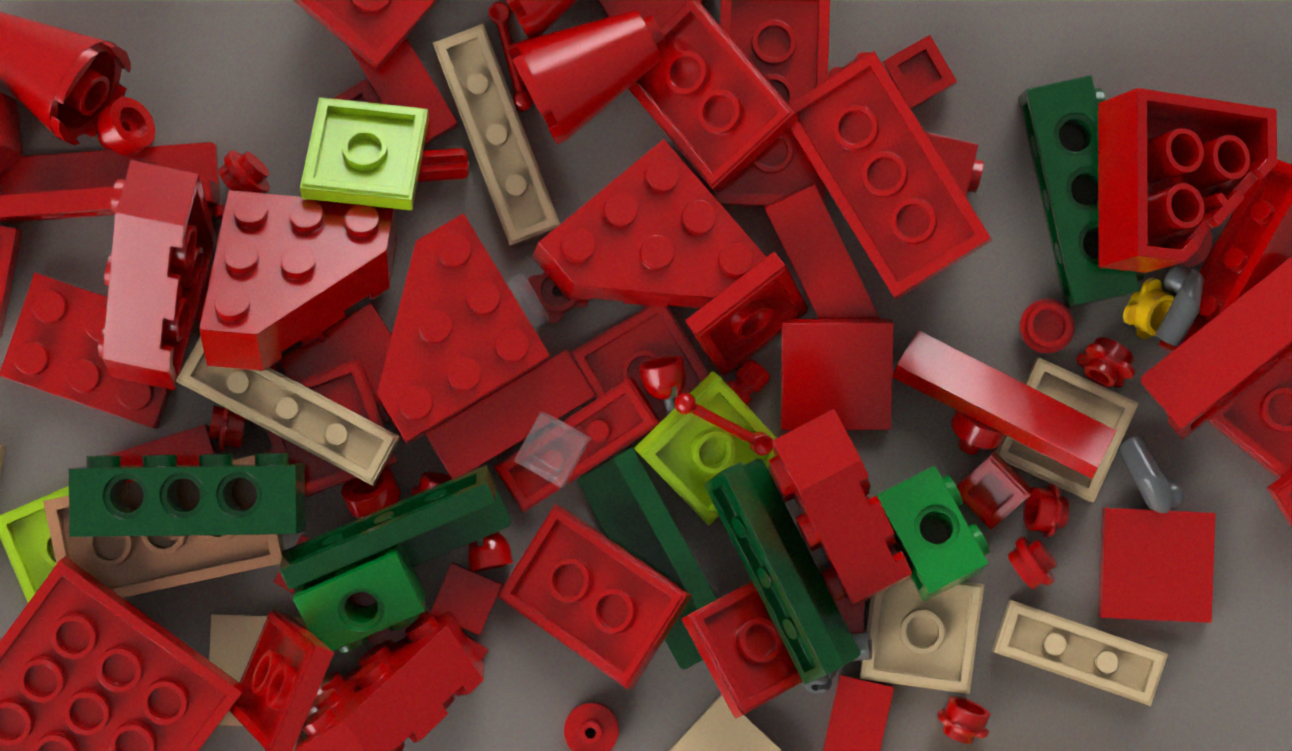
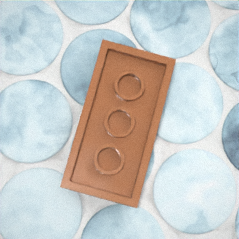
(159, 562)

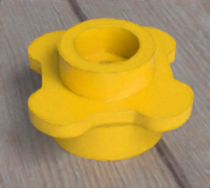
(1148, 308)

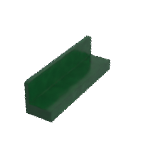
(423, 523)
(641, 524)
(782, 569)

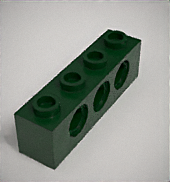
(1055, 167)
(100, 512)

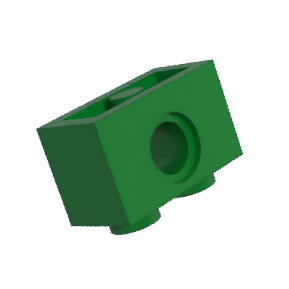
(934, 565)
(345, 626)

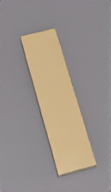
(496, 135)
(294, 414)

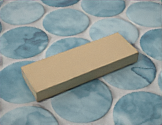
(1079, 652)

